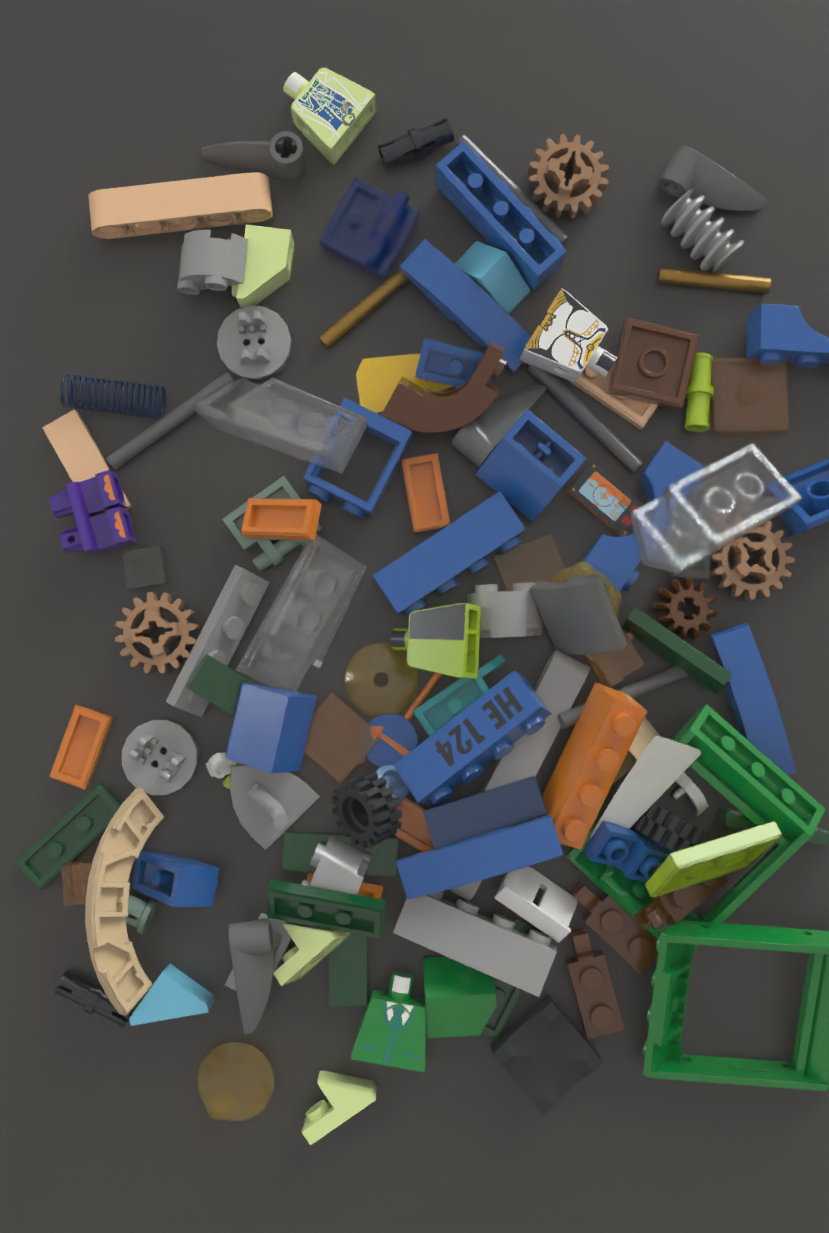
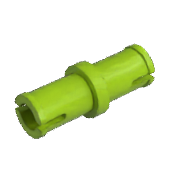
(699, 394)

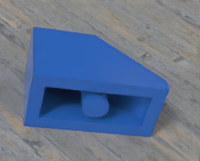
(175, 879)

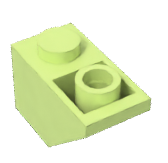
(266, 264)

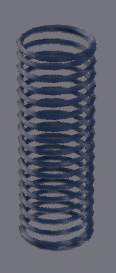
(115, 404)

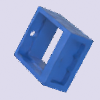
(380, 428)

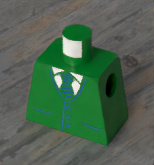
(393, 1027)

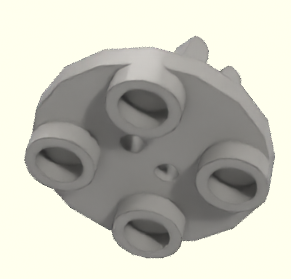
(253, 325)
(174, 767)

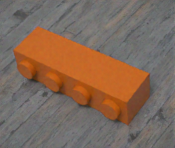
(591, 762)

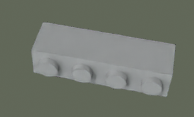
(478, 940)

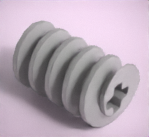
(700, 232)

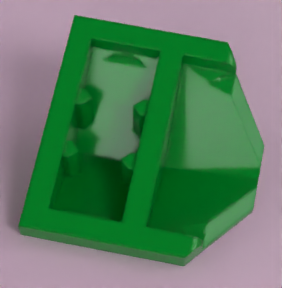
(456, 998)

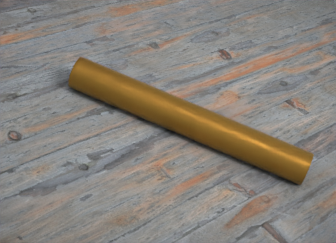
(714, 280)
(363, 308)

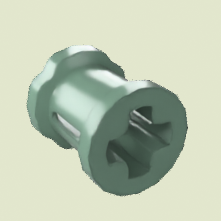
(140, 913)

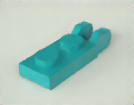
(454, 698)

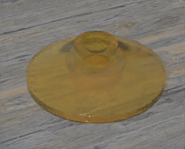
(381, 700)

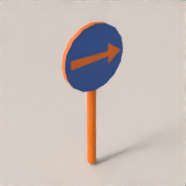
(397, 731)

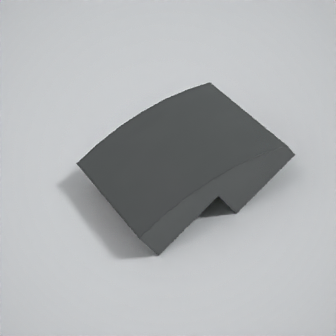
(579, 616)

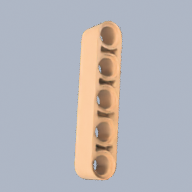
(180, 205)

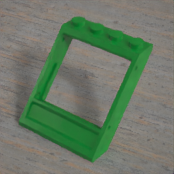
(750, 785)
(667, 1012)

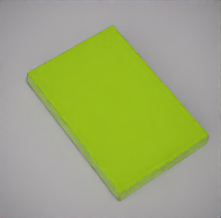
(712, 859)

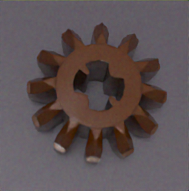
(693, 600)

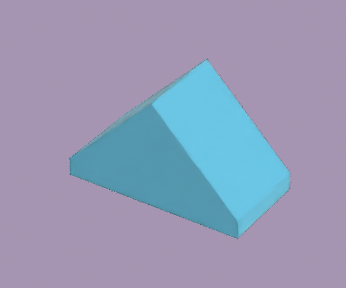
(494, 274)
(172, 997)

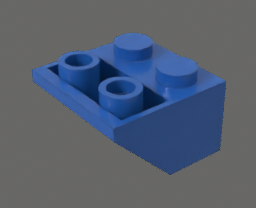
(530, 465)

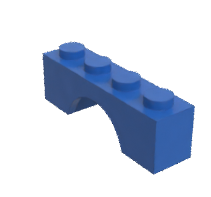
(782, 334)
(620, 555)

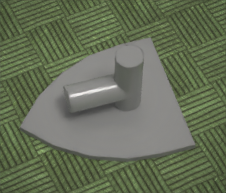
(268, 802)

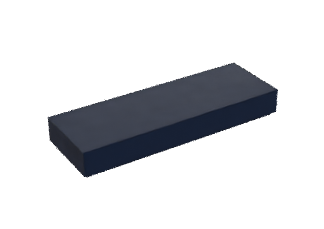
(484, 812)

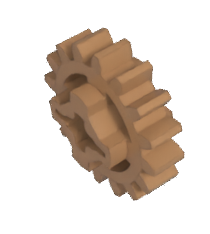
(584, 180)
(761, 570)
(159, 649)

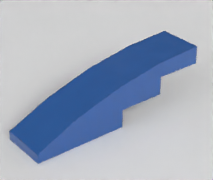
(464, 302)
(752, 695)
(479, 857)

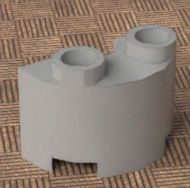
(211, 262)
(507, 612)
(338, 866)

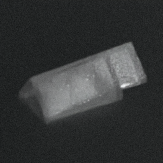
(285, 421)
(710, 510)
(303, 617)

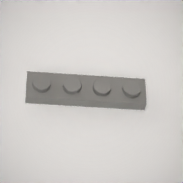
(220, 634)

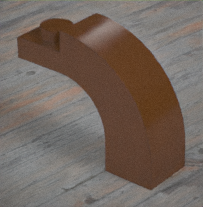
(444, 411)

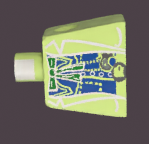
(329, 110)

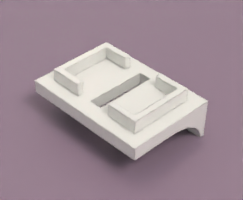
(553, 910)

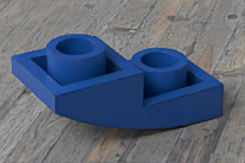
(626, 849)

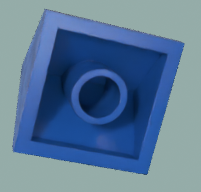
(813, 509)
(270, 728)

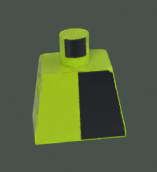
(442, 640)

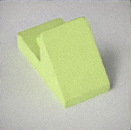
(310, 948)
(346, 1098)

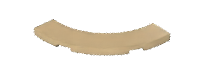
(108, 901)

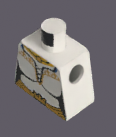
(568, 341)

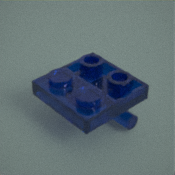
(370, 227)

